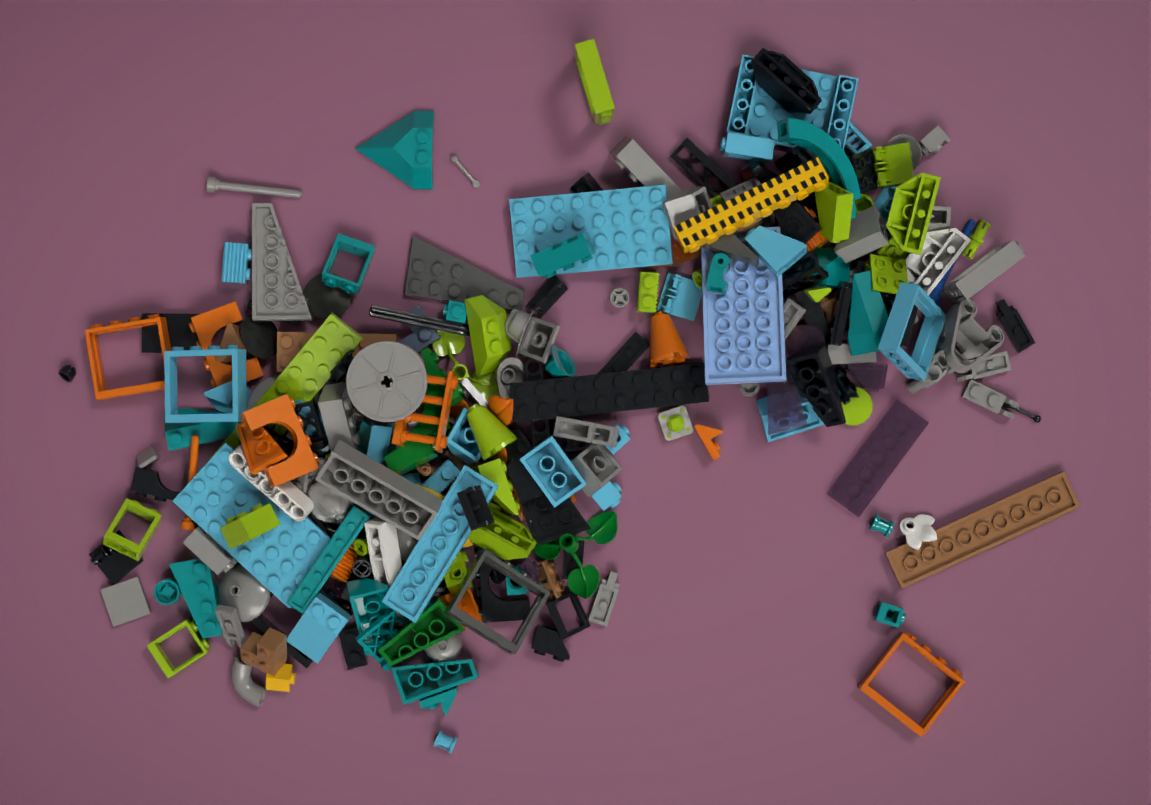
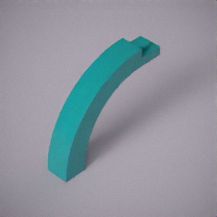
(826, 149)

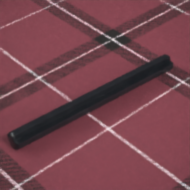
(419, 320)

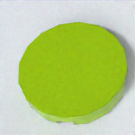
(858, 409)

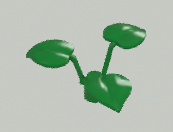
(586, 579)

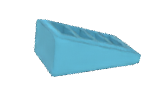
(862, 140)

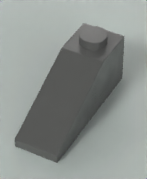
(733, 249)

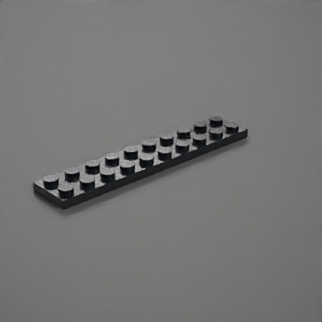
(609, 392)

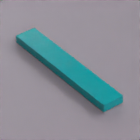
(328, 559)

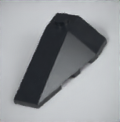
(815, 378)

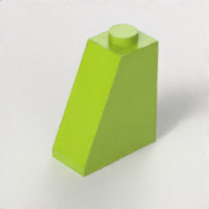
(834, 212)

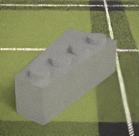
(641, 166)

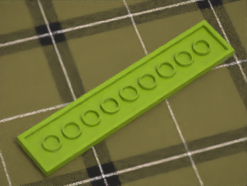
(308, 369)

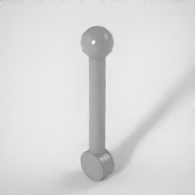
(476, 184)

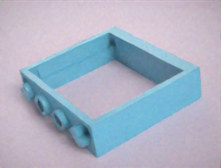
(918, 364)
(239, 391)

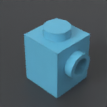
(622, 439)
(608, 495)

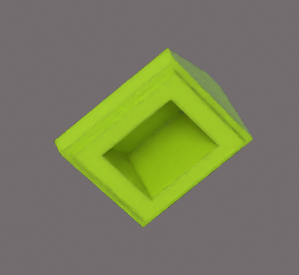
(818, 293)

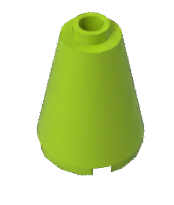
(488, 431)

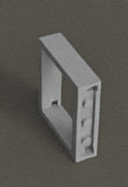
(984, 271)

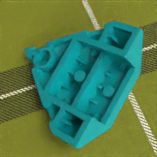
(405, 149)

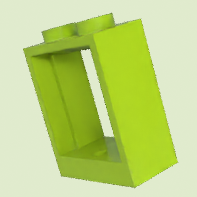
(124, 545)
(163, 660)

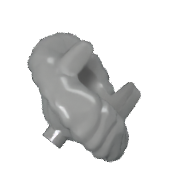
(328, 504)

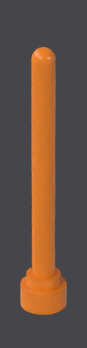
(187, 523)

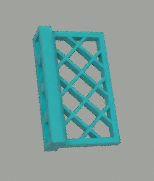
(374, 629)

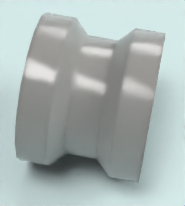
(621, 295)

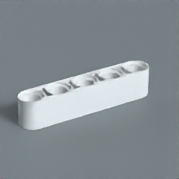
(285, 496)

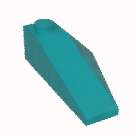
(866, 316)
(179, 434)

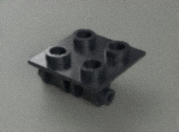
(864, 169)
(113, 563)

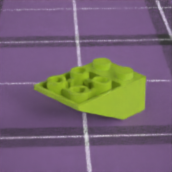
(495, 470)

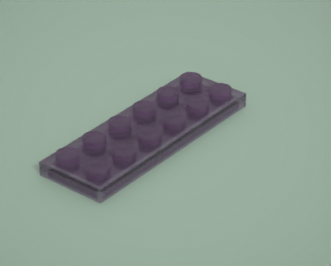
(877, 458)

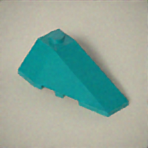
(367, 605)

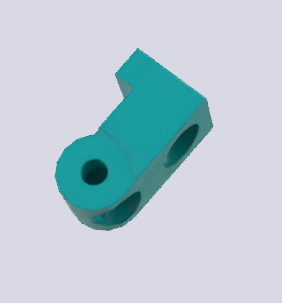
(719, 267)

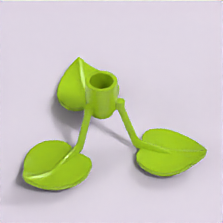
(454, 344)

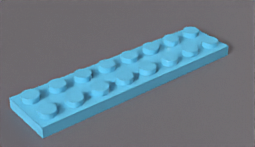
(436, 549)

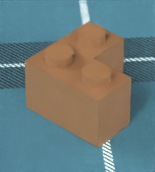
(265, 651)

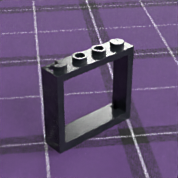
(264, 624)

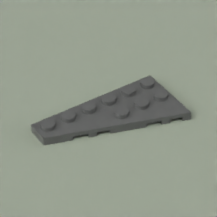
(447, 278)

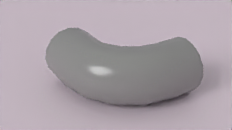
(244, 684)

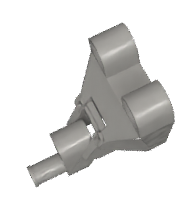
(969, 336)

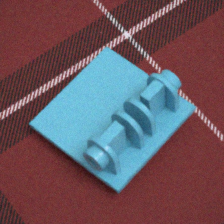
(680, 297)

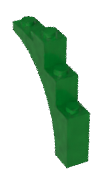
(416, 453)

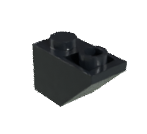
(549, 641)

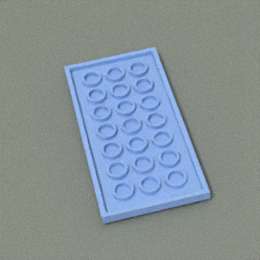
(744, 326)

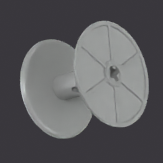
(378, 399)

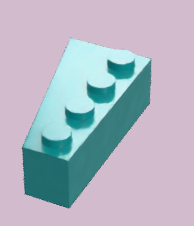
(200, 593)
(429, 679)

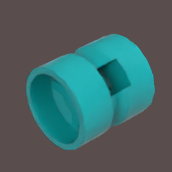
(167, 591)

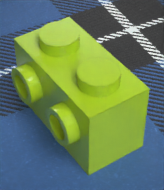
(457, 572)

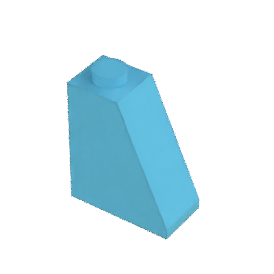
(774, 249)

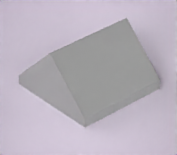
(539, 339)

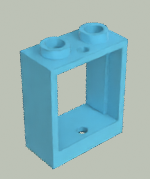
(747, 147)

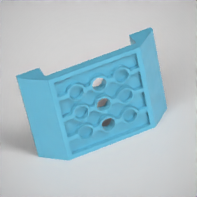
(757, 113)

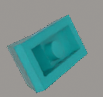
(445, 698)

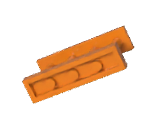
(401, 433)

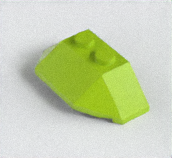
(912, 211)
(487, 333)
(504, 537)

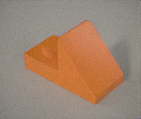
(706, 434)

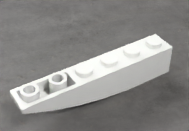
(384, 552)

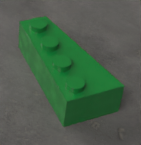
(414, 637)

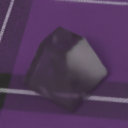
(868, 375)

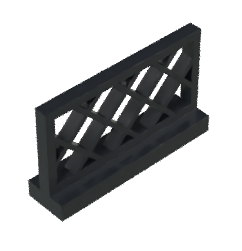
(317, 442)

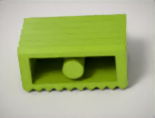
(647, 292)

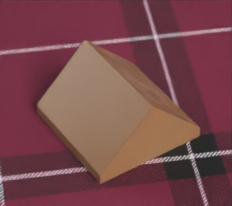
(231, 337)

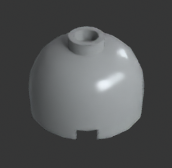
(447, 649)

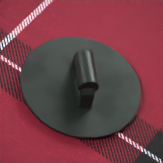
(324, 299)
(259, 337)

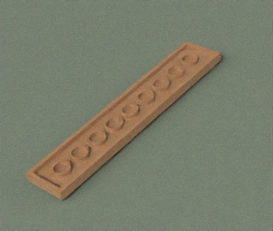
(984, 529)

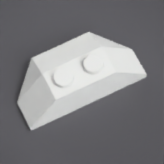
(937, 256)

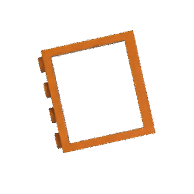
(96, 361)
(938, 662)

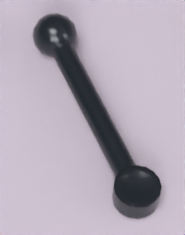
(1037, 418)

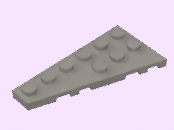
(274, 279)

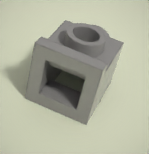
(933, 141)

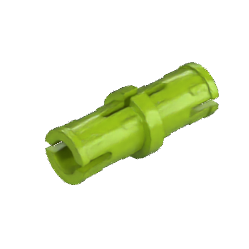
(976, 239)

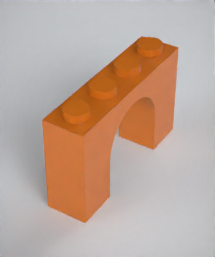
(206, 326)
(282, 412)

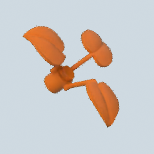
(500, 407)

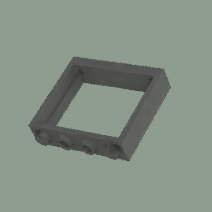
(482, 630)

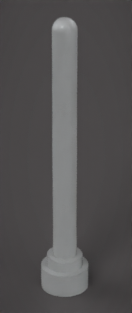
(215, 184)

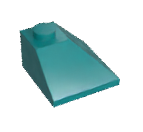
(835, 266)

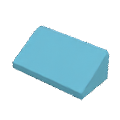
(379, 443)

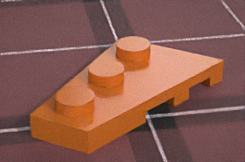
(259, 448)

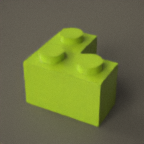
(248, 526)

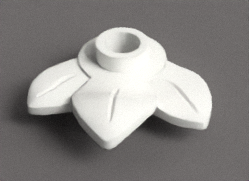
(920, 532)

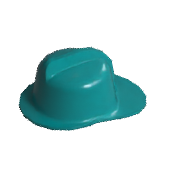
(560, 363)

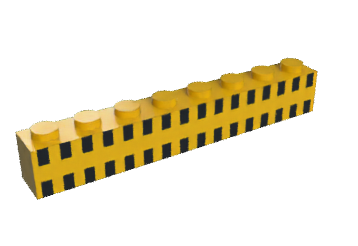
(751, 205)

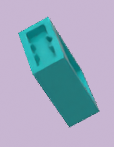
(354, 247)

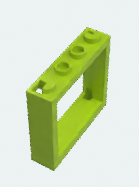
(594, 81)

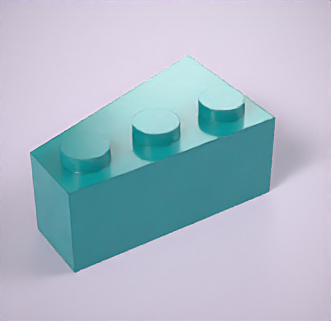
(563, 255)

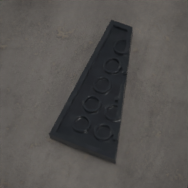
(544, 520)

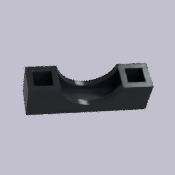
(148, 482)

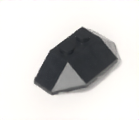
(785, 82)

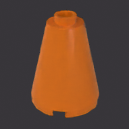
(665, 342)

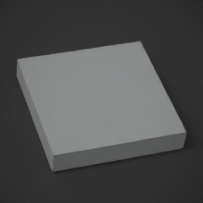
(125, 601)

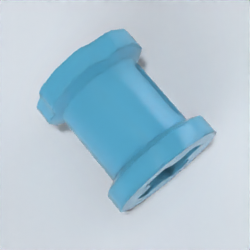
(445, 742)

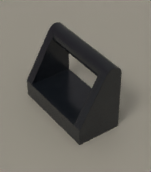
(558, 620)

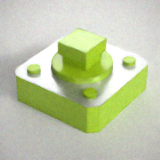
(675, 423)

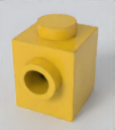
(282, 680)

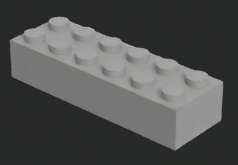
(379, 490)

